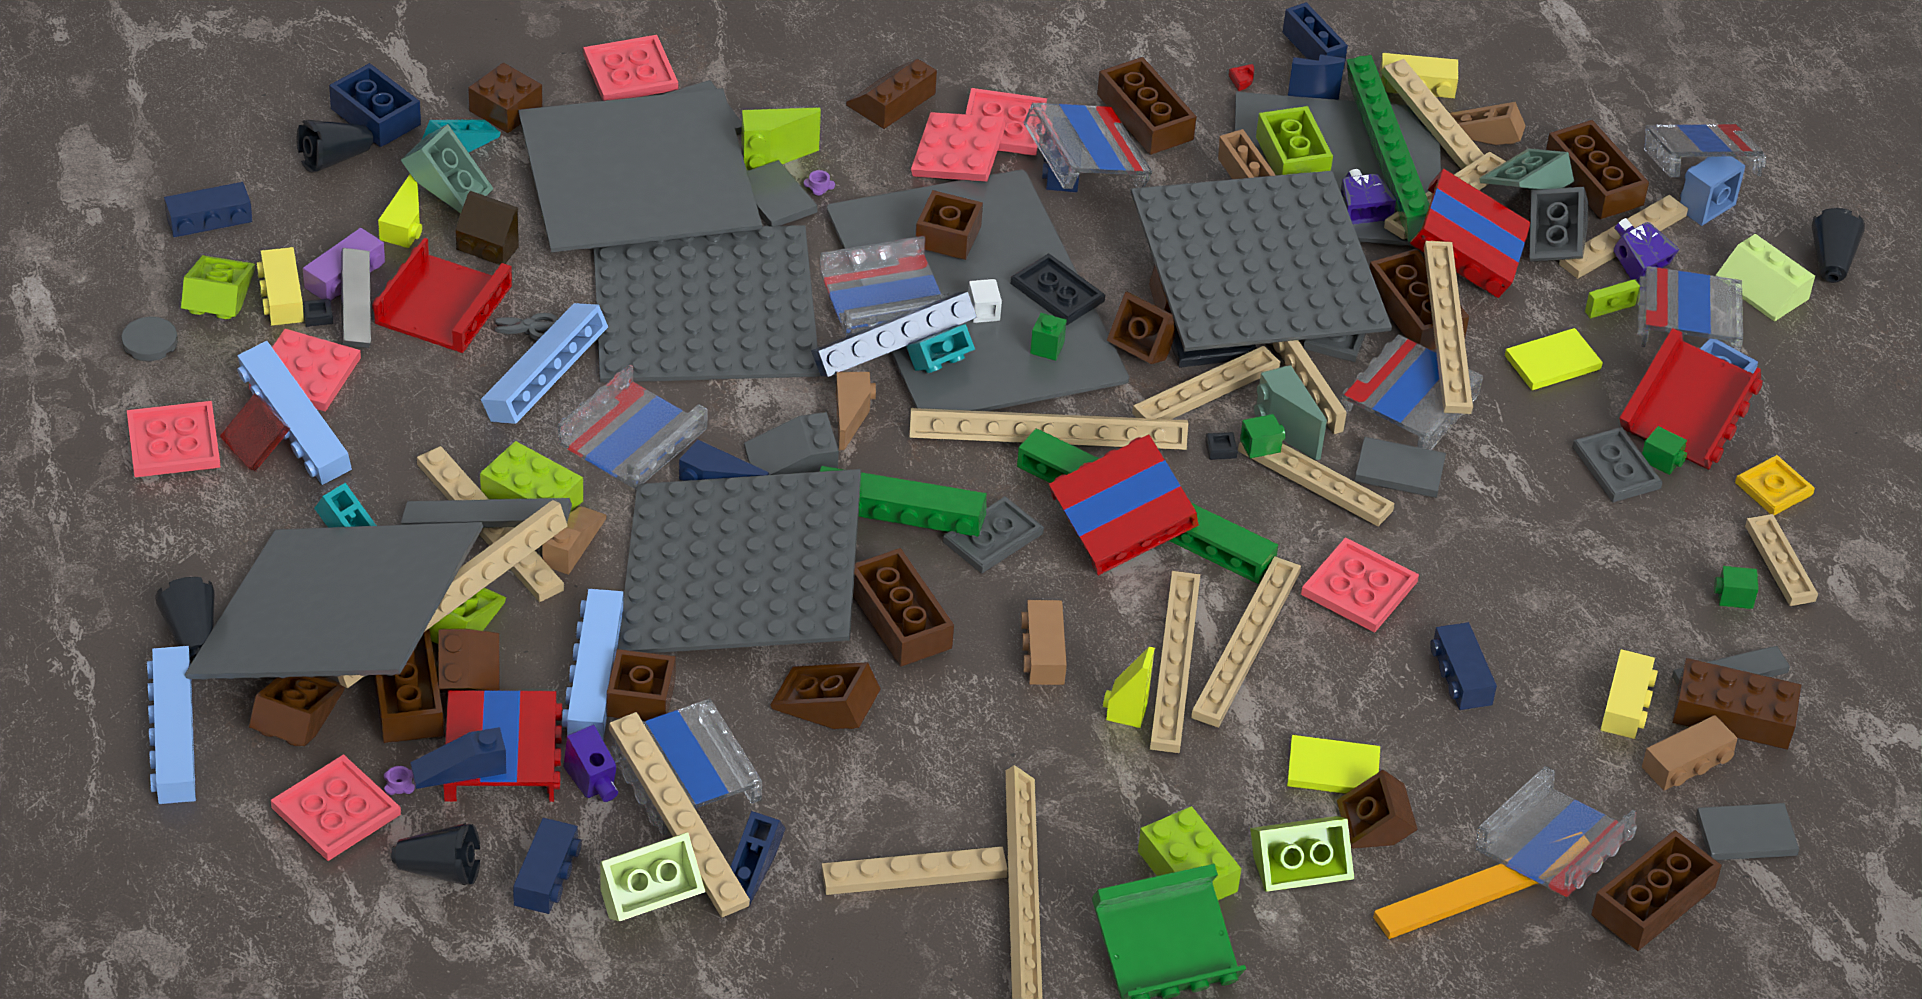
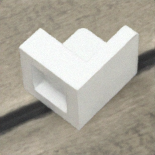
(985, 300)

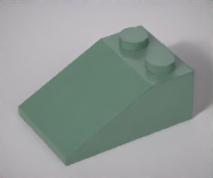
(446, 168)
(1533, 170)
(1293, 406)

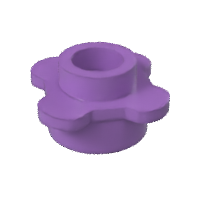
(819, 182)
(399, 780)

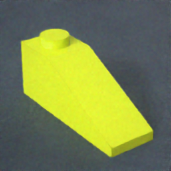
(401, 218)
(1130, 692)

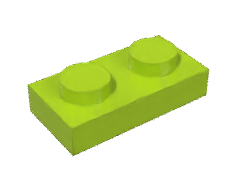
(1612, 298)

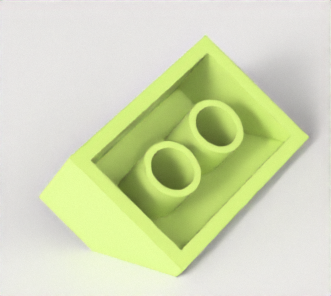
(1768, 277)
(650, 877)

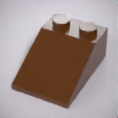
(828, 694)
(295, 707)

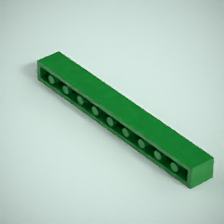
(1388, 143)
(1213, 538)

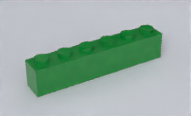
(920, 504)

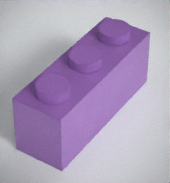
(324, 273)

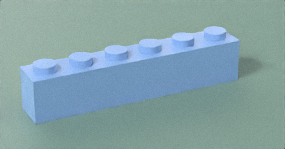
(544, 363)
(309, 432)
(594, 660)
(173, 725)

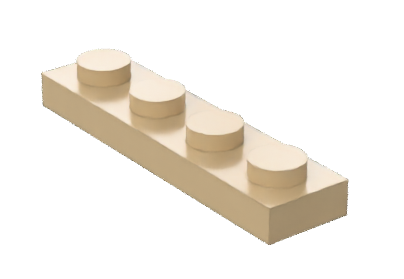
(1781, 560)

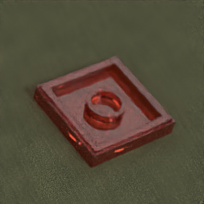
(255, 432)

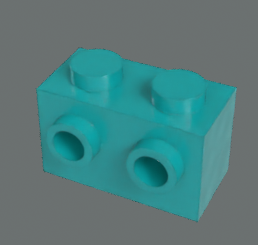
(941, 347)

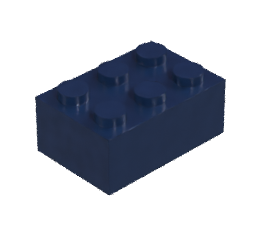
(377, 102)

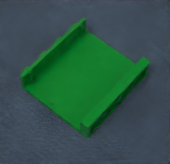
(1166, 934)

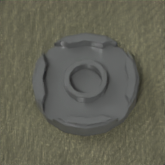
(149, 338)

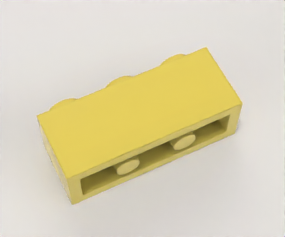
(1437, 73)
(280, 286)
(1629, 694)

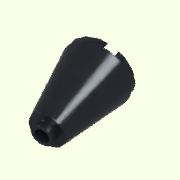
(330, 143)
(1836, 241)
(188, 611)
(441, 854)

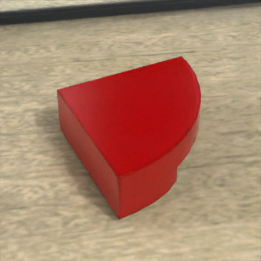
(1242, 76)

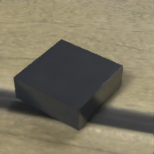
(317, 312)
(1221, 445)

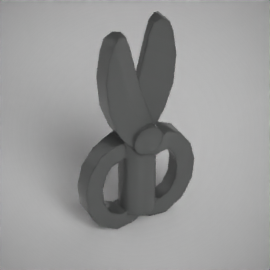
(528, 326)

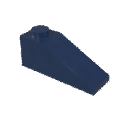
(707, 462)
(465, 758)
(756, 851)

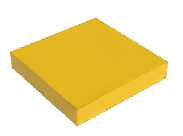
(1774, 485)

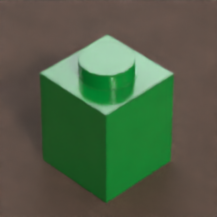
(1048, 336)
(1262, 436)
(1664, 450)
(1737, 587)

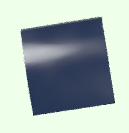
(1316, 78)

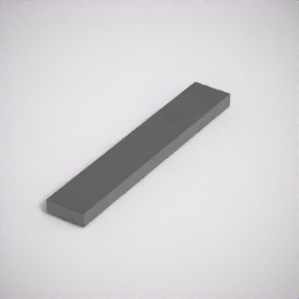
(492, 512)

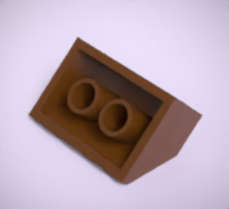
(896, 93)

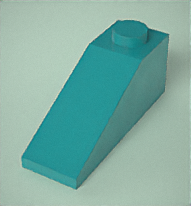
(469, 132)
(342, 509)

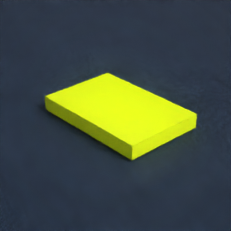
(1553, 359)
(1330, 764)

